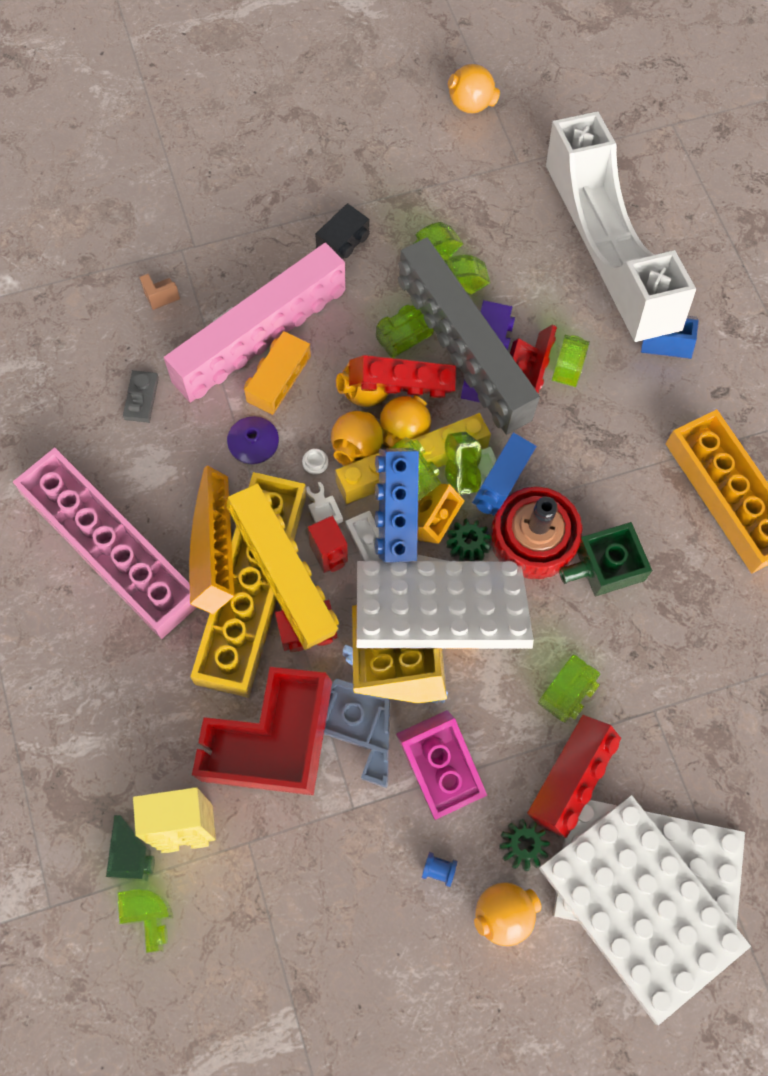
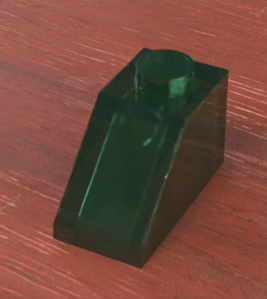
(128, 854)

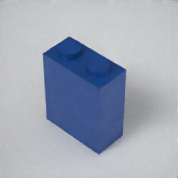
(504, 474)

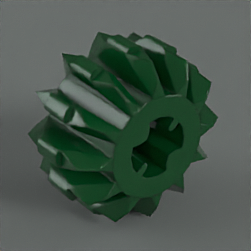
(478, 545)
(524, 834)

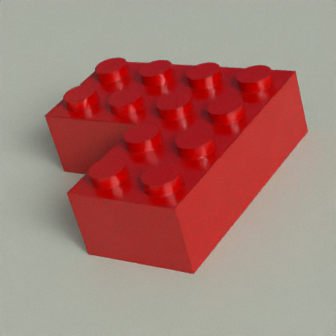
(281, 748)

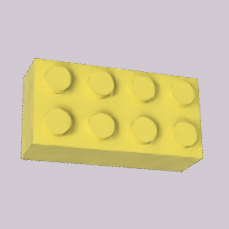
(174, 819)

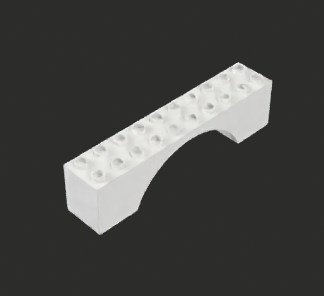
(646, 287)

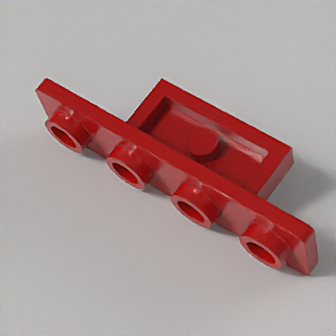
(534, 359)

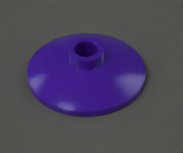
(256, 449)

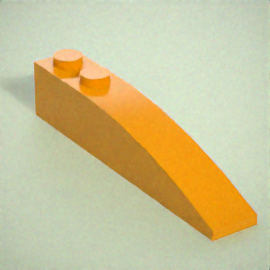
(211, 544)

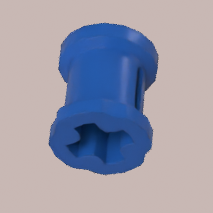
(439, 869)

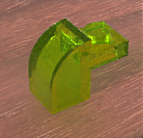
(442, 237)
(469, 271)
(570, 360)
(146, 908)

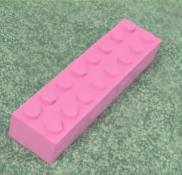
(256, 322)
(107, 542)

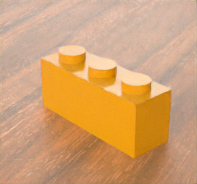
(277, 372)

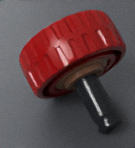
(537, 531)

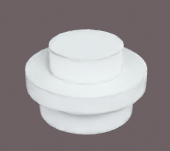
(315, 461)

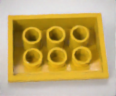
(398, 673)

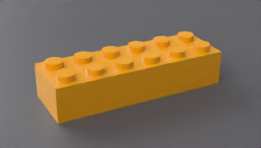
(726, 483)

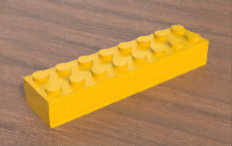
(239, 629)

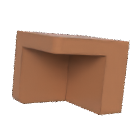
(160, 292)

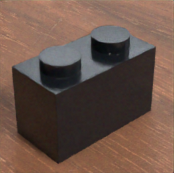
(344, 231)

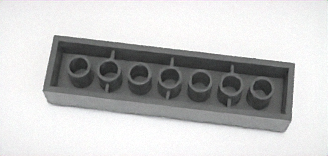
(467, 337)

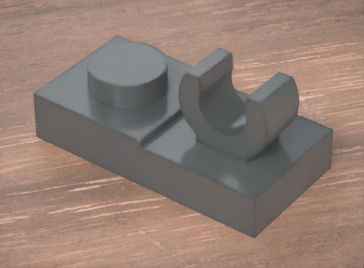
(140, 396)

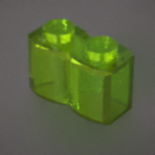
(463, 462)

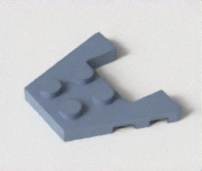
(362, 722)

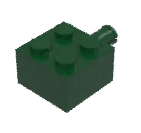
(609, 560)

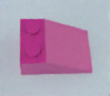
(441, 764)

